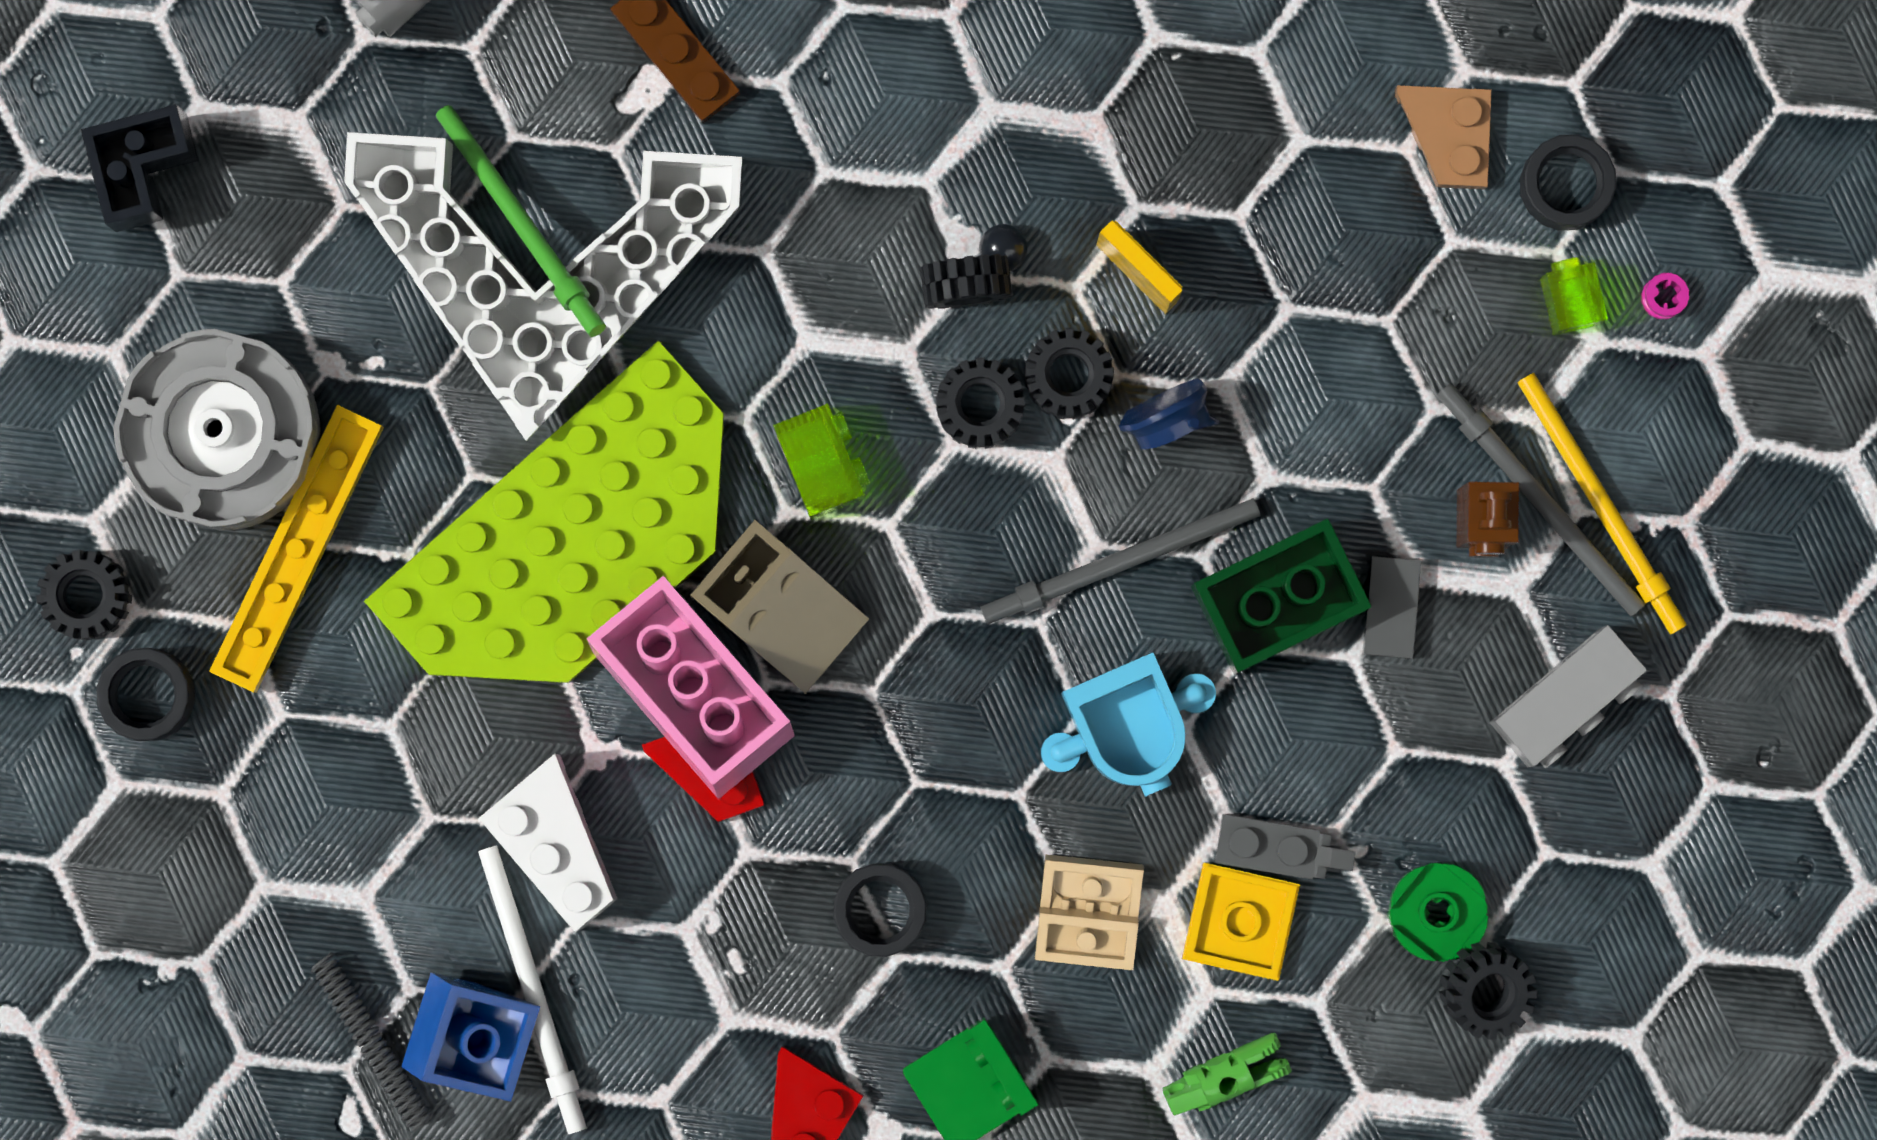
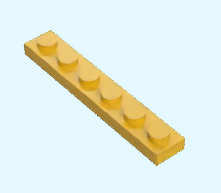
(296, 549)

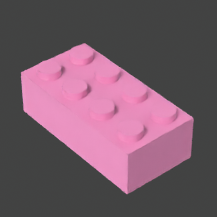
(691, 687)

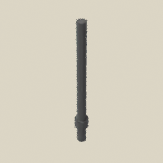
(1477, 427)
(1031, 596)

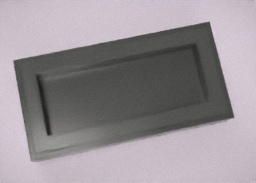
(1394, 603)

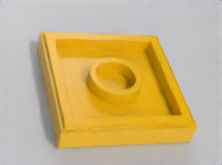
(1139, 266)
(1240, 921)

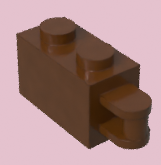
(1487, 517)

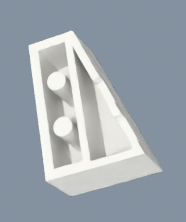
(552, 844)

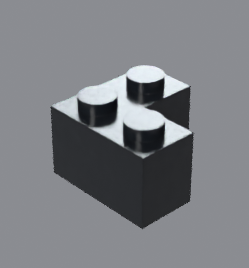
(127, 154)

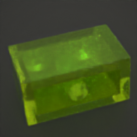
(820, 460)

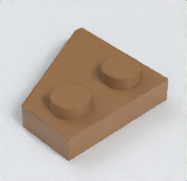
(1451, 132)

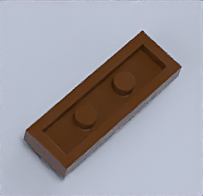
(677, 55)

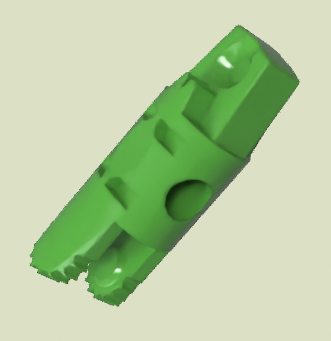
(1226, 1076)

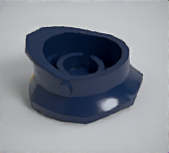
(1169, 415)

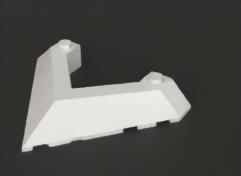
(520, 336)

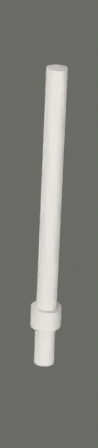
(561, 1081)

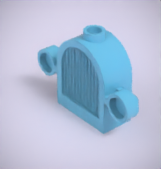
(1129, 724)

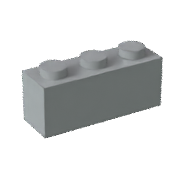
(1569, 698)

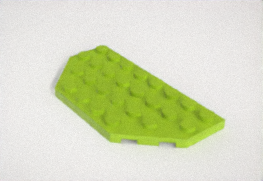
(568, 535)

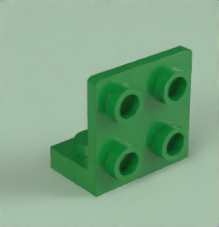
(969, 1084)

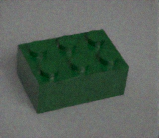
(1281, 596)

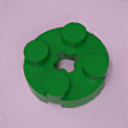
(1437, 882)

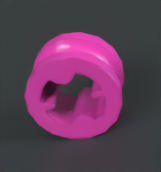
(1650, 291)

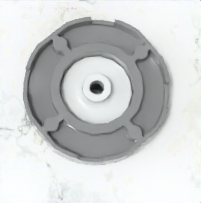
(170, 420)

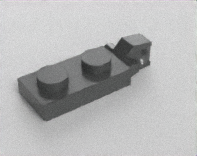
(1278, 848)

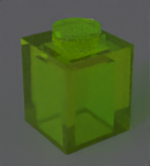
(1573, 296)

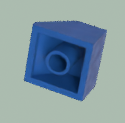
(470, 1037)

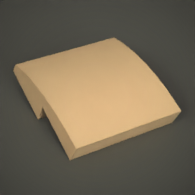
(1089, 912)

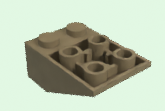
(779, 606)

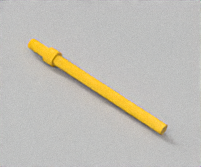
(1651, 586)

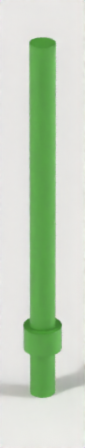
(568, 288)

